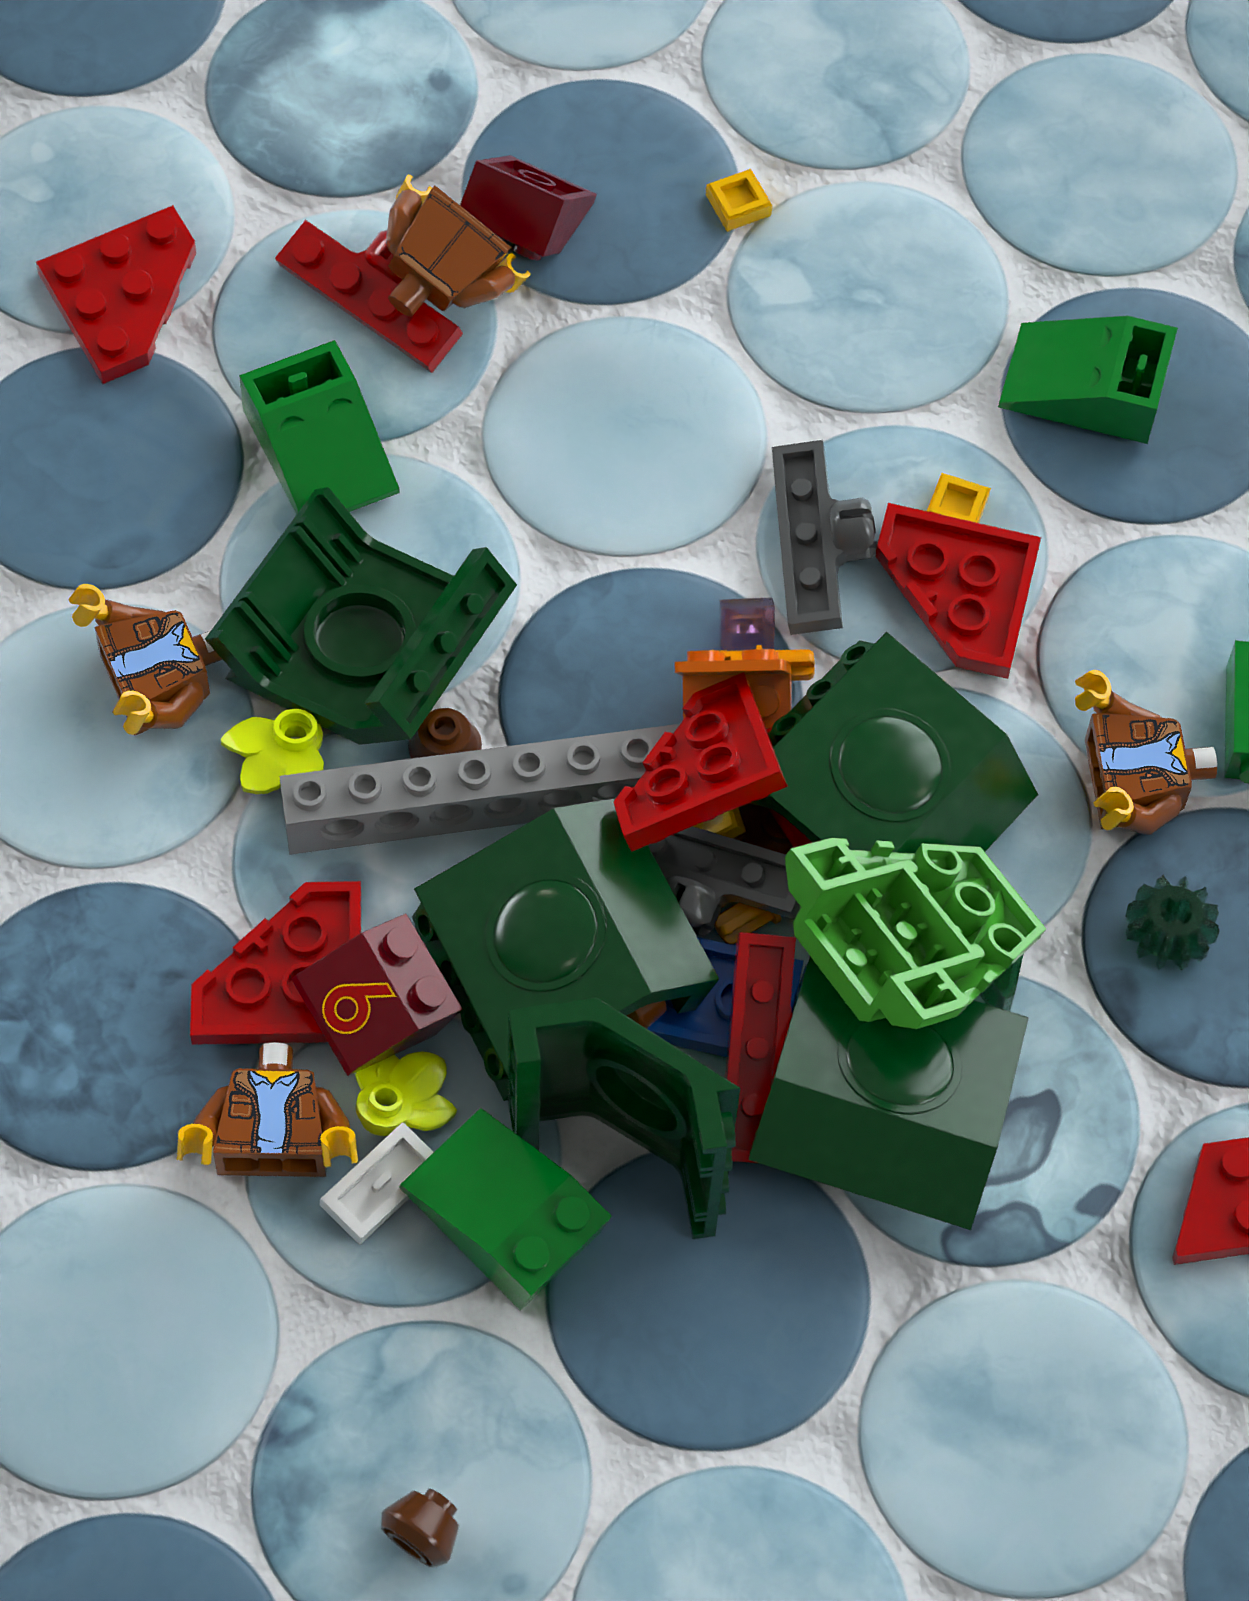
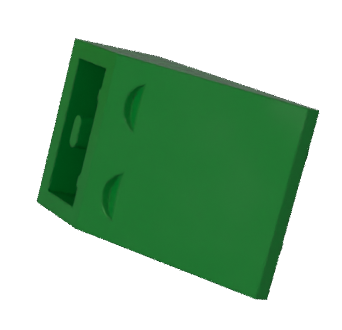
(1091, 373)
(317, 428)

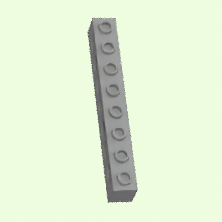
(459, 789)

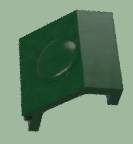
(355, 625)
(894, 758)
(557, 920)
(607, 1067)
(890, 1105)

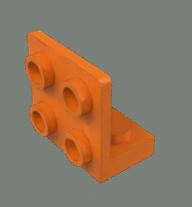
(764, 670)

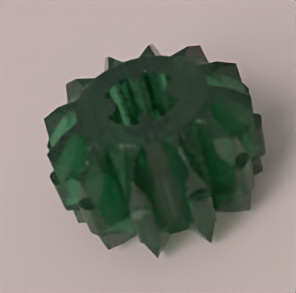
(1172, 922)

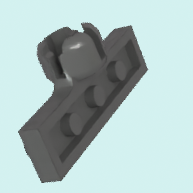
(816, 536)
(715, 869)

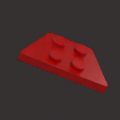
(1217, 1205)

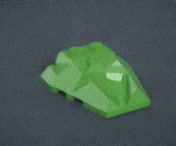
(907, 929)

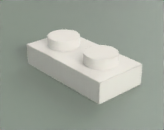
(372, 1188)

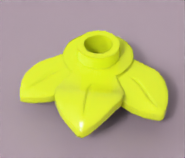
(272, 751)
(408, 1090)

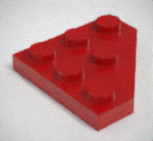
(121, 289)
(962, 582)
(704, 768)
(252, 990)

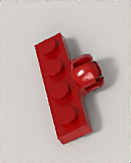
(361, 288)
(757, 1026)

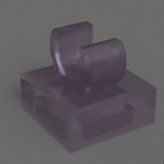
(746, 623)

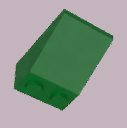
(505, 1206)

